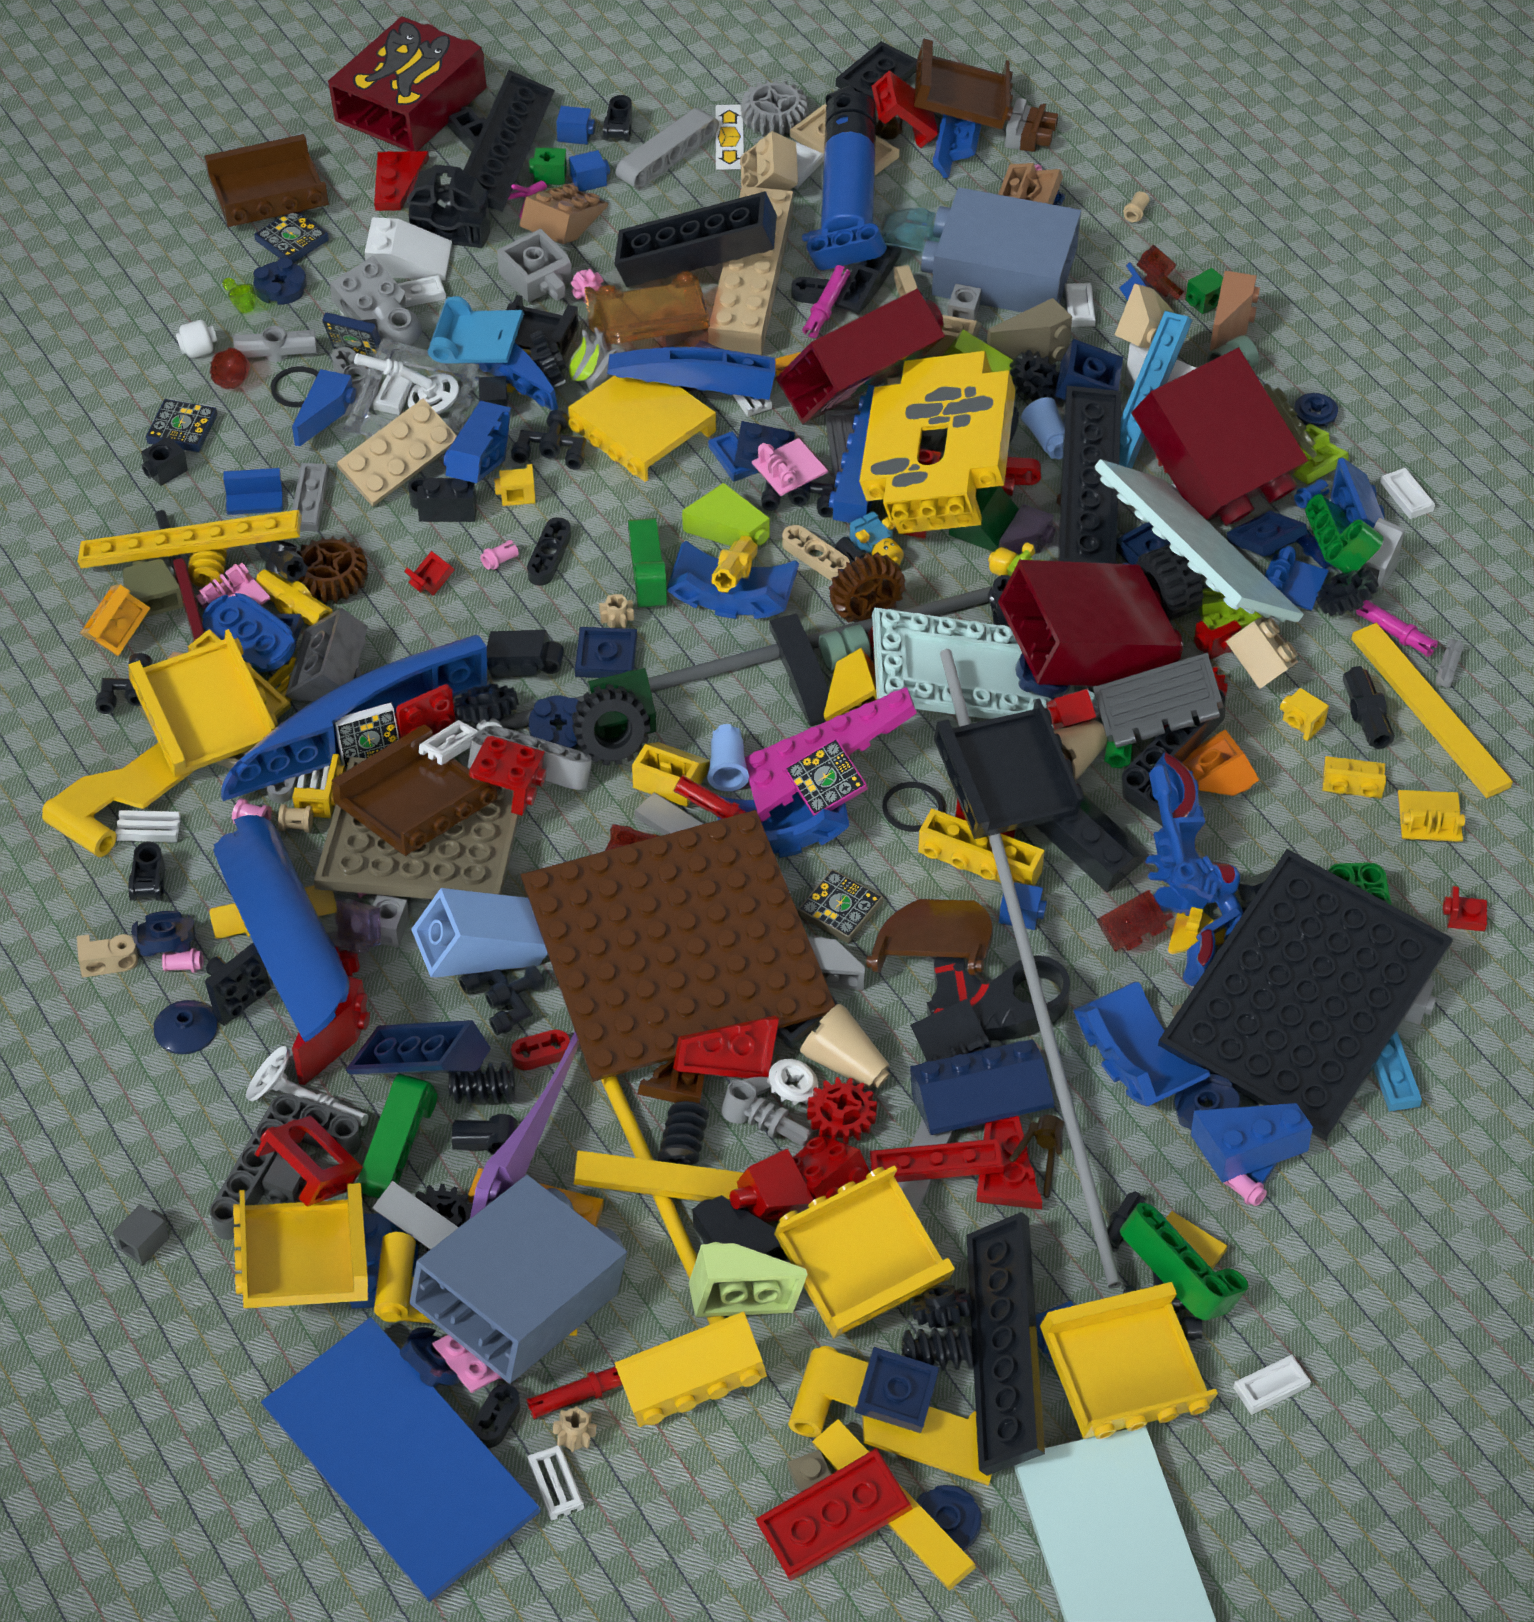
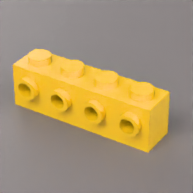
(952, 842)

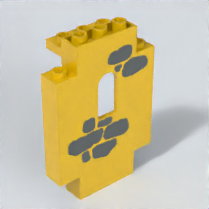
(933, 395)

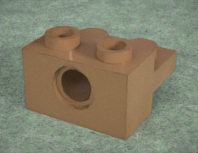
(1026, 183)

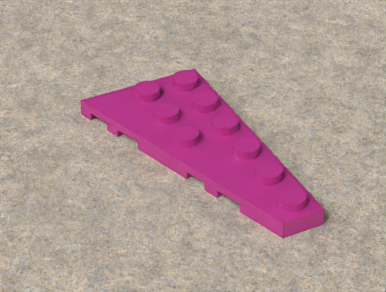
(853, 730)

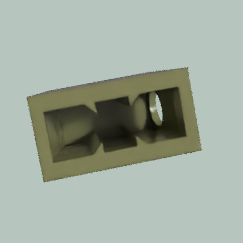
(153, 585)

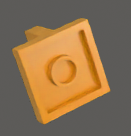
(115, 619)

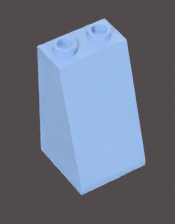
(477, 933)

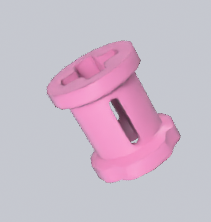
(243, 808)

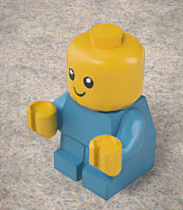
(875, 536)

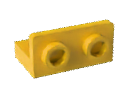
(1353, 777)

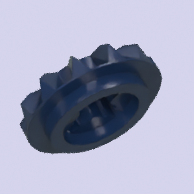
(1316, 402)

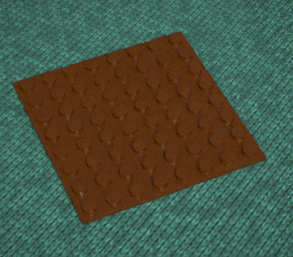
(674, 942)

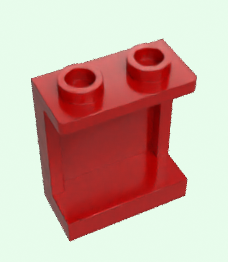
(897, 97)

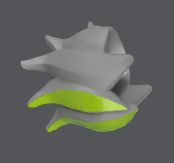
(591, 360)

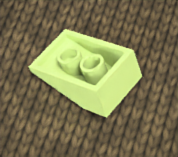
(740, 1279)

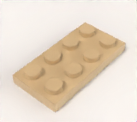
(811, 133)
(397, 452)

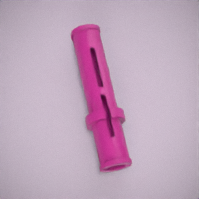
(822, 309)
(1405, 633)

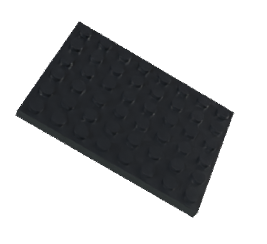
(1306, 992)

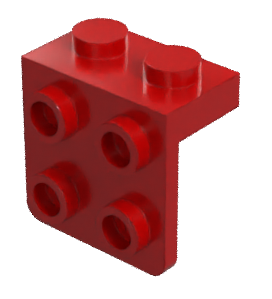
(431, 708)
(510, 767)
(829, 1165)

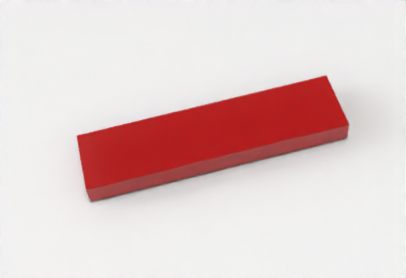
(941, 1160)

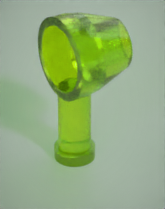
(241, 296)

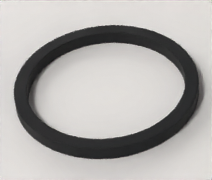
(283, 373)
(891, 820)

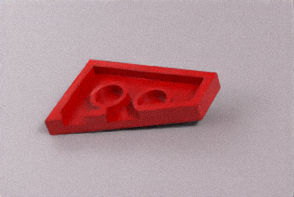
(394, 177)
(730, 1051)
(1017, 1183)

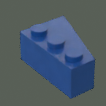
(479, 444)
(1250, 1137)

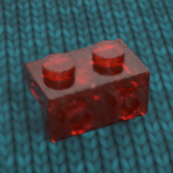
(1157, 268)
(1133, 920)

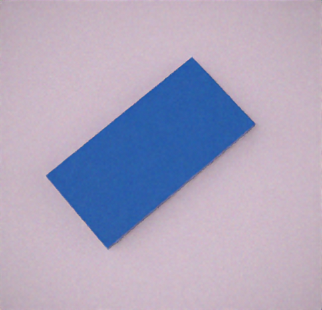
(400, 1459)

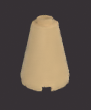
(1082, 744)
(846, 1049)

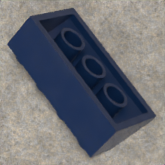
(421, 1049)
(981, 1087)

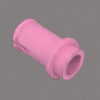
(493, 557)
(187, 960)
(1251, 1191)

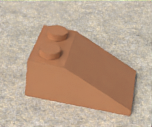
(1234, 307)

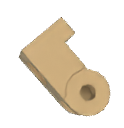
(106, 955)

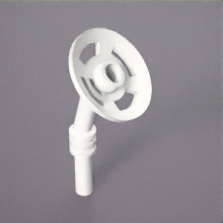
(429, 388)
(273, 1077)

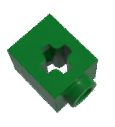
(549, 165)
(1204, 290)

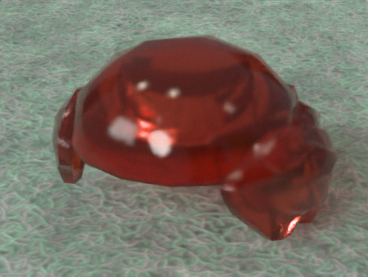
(229, 368)

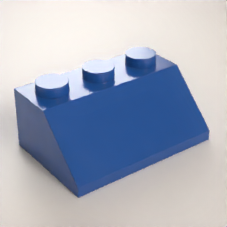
(1355, 494)

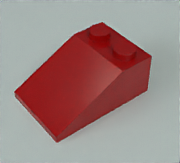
(336, 1038)

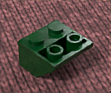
(614, 723)

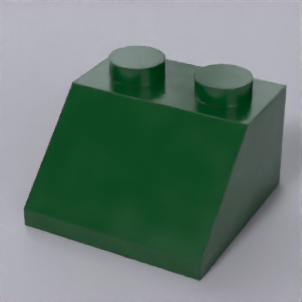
(997, 514)

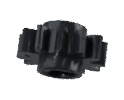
(941, 1306)

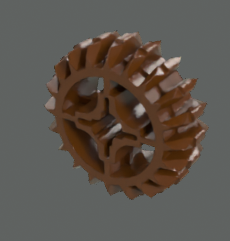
(333, 568)
(866, 586)

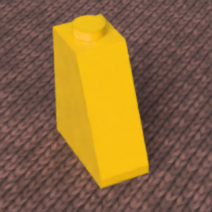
(851, 684)

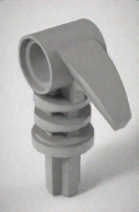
(743, 1105)

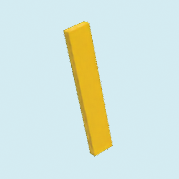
(653, 1177)
(915, 1527)

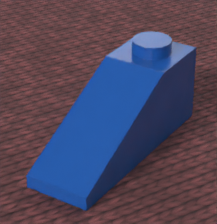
(323, 405)

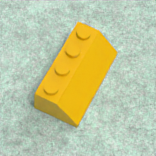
(691, 1369)

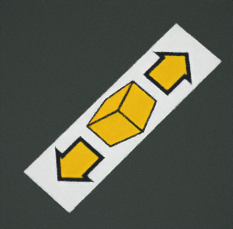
(729, 137)

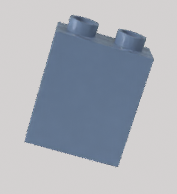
(1003, 245)
(518, 1277)

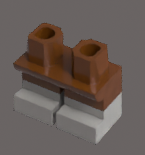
(1030, 127)

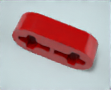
(1018, 468)
(540, 1049)

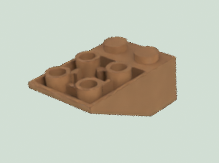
(561, 212)

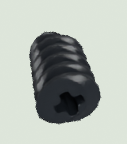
(483, 1083)
(683, 1133)
(939, 1348)

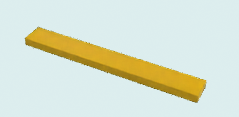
(190, 539)
(1432, 710)

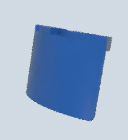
(760, 595)
(795, 827)
(1128, 1040)

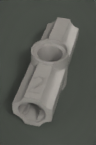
(276, 343)

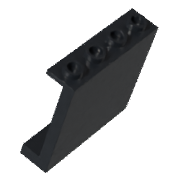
(1009, 771)

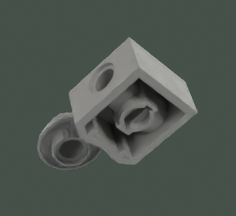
(376, 298)

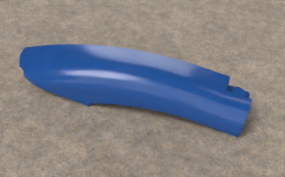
(309, 736)
(283, 923)

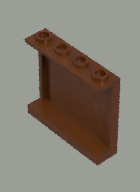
(962, 89)
(265, 180)
(408, 795)

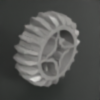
(773, 107)

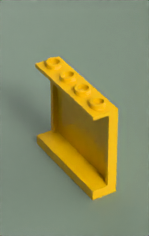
(639, 420)
(203, 704)
(861, 1251)
(301, 1252)
(1125, 1361)

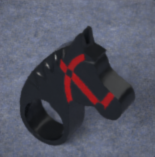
(995, 1003)

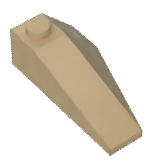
(1142, 316)

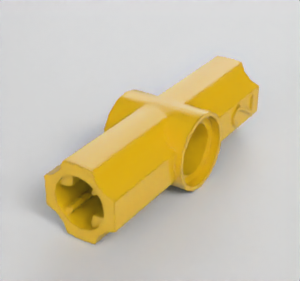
(734, 564)
(292, 598)

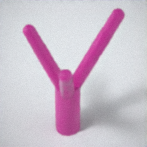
(527, 191)

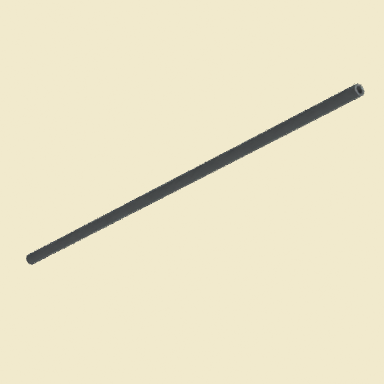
(769, 652)

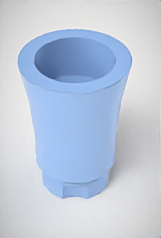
(1046, 425)
(727, 759)

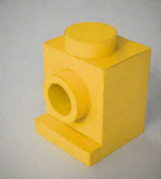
(516, 486)
(1304, 712)

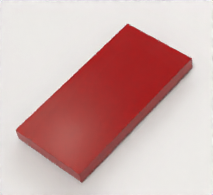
(833, 1514)

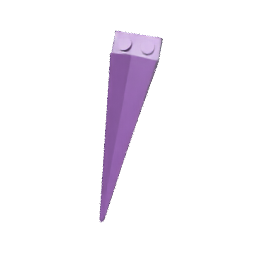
(514, 1156)

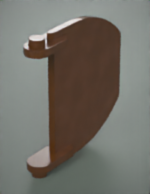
(936, 930)

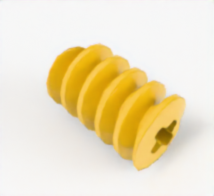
(206, 566)

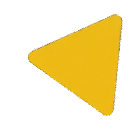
(1188, 927)

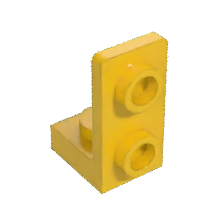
(320, 800)

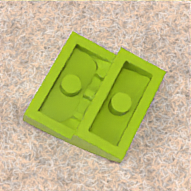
(1326, 456)
(1217, 613)

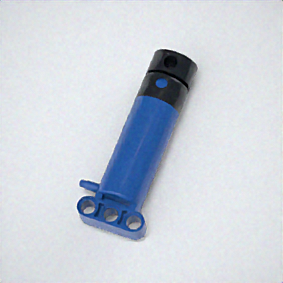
(848, 185)

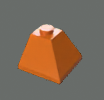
(1221, 766)

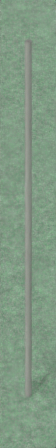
(1042, 1014)

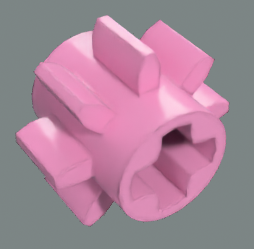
(585, 279)

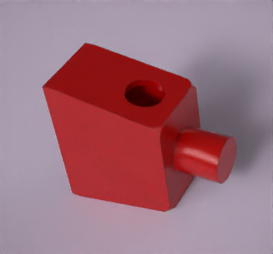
(772, 1188)

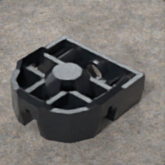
(464, 210)

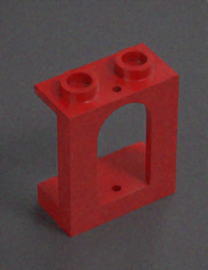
(320, 1183)

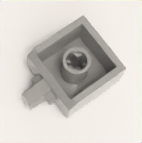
(535, 266)

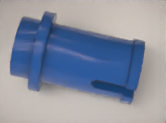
(1304, 495)

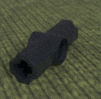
(282, 559)
(1368, 707)

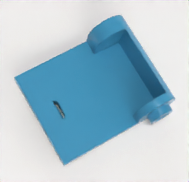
(473, 335)

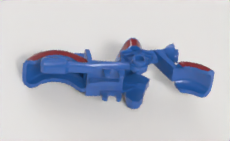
(1191, 878)

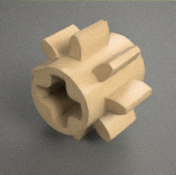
(616, 611)
(574, 1429)

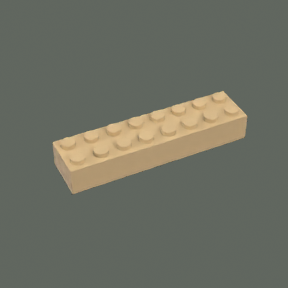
(750, 285)

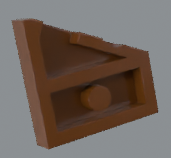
(672, 1085)

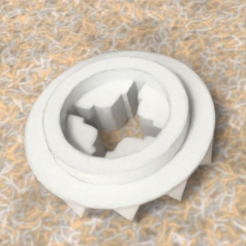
(794, 1071)

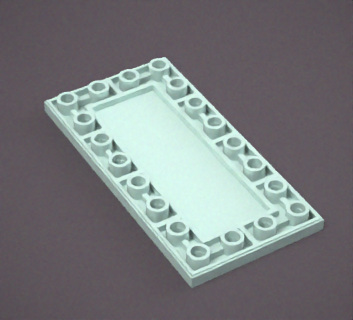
(1198, 541)
(984, 656)
(1112, 1532)

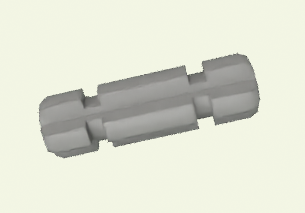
(1449, 663)

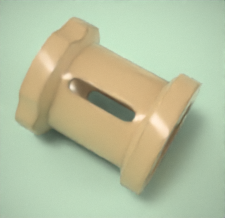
(295, 818)

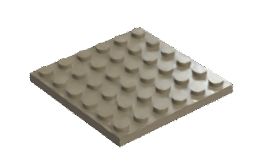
(464, 858)

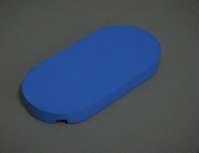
(263, 636)

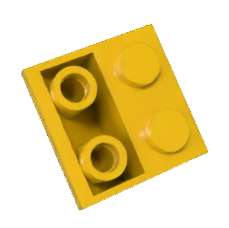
(660, 768)

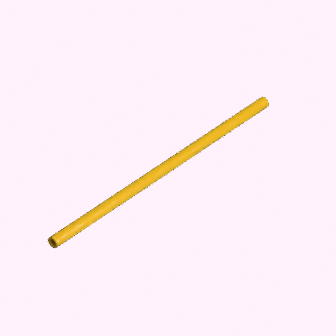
(664, 1204)

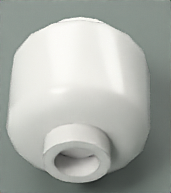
(196, 338)

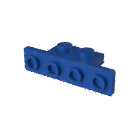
(955, 141)

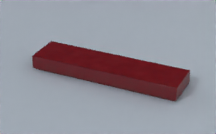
(188, 598)

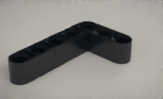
(1138, 771)

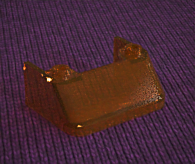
(648, 310)

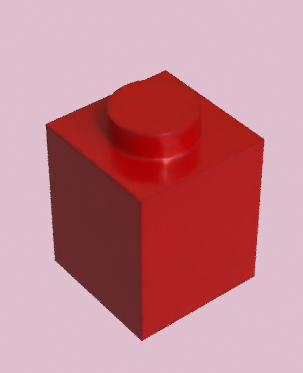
(1071, 709)

